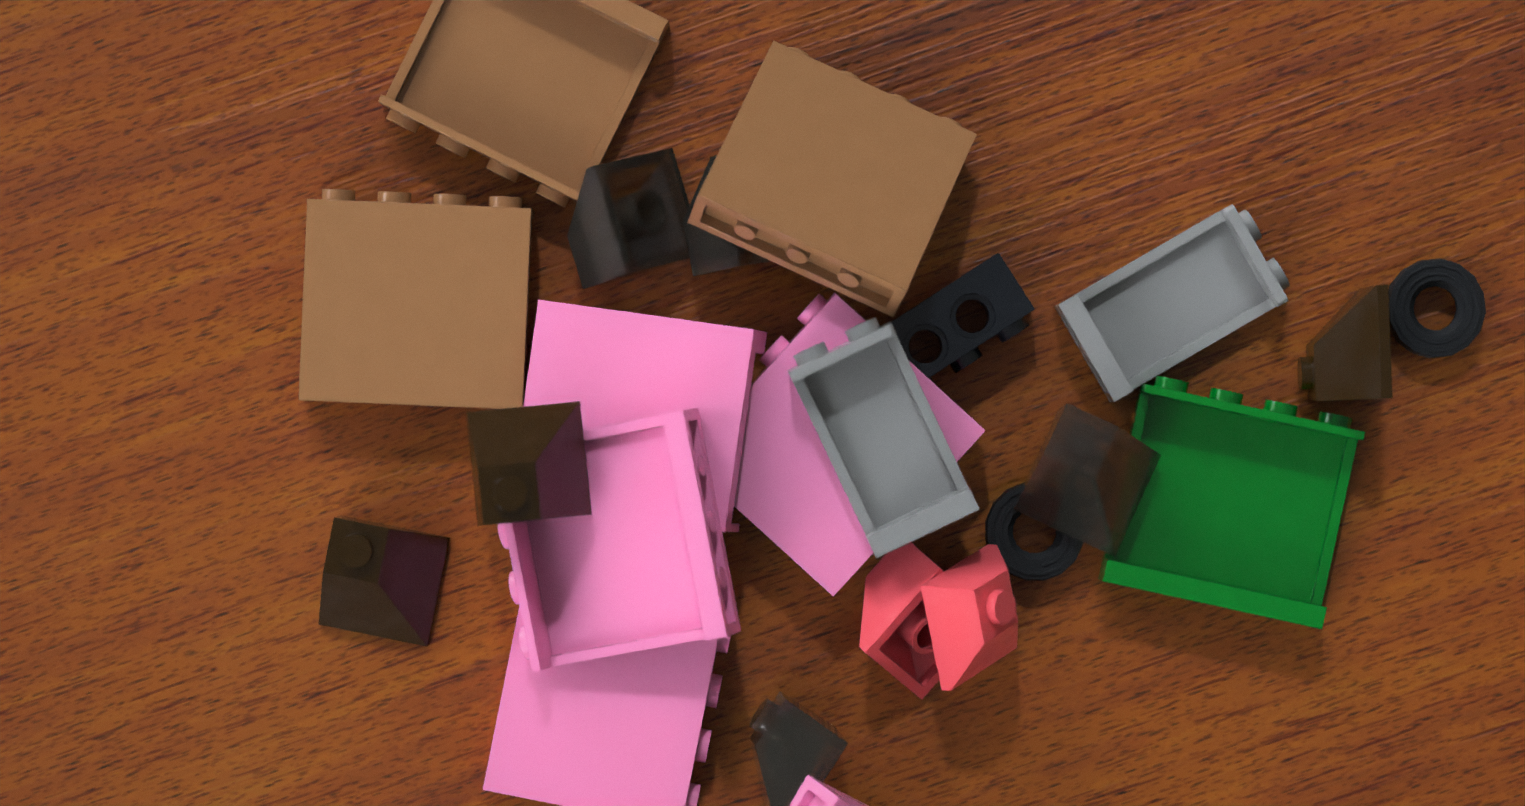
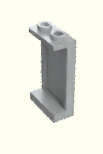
(1173, 301)
(881, 436)

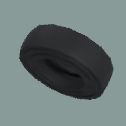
(1468, 302)
(1019, 562)

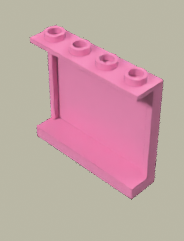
(646, 367)
(784, 470)
(639, 567)
(605, 727)

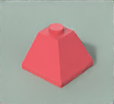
(971, 616)
(896, 620)

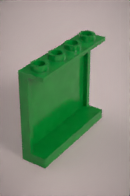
(1237, 504)

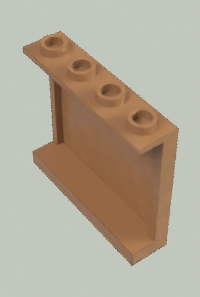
(527, 83)
(832, 178)
(415, 300)

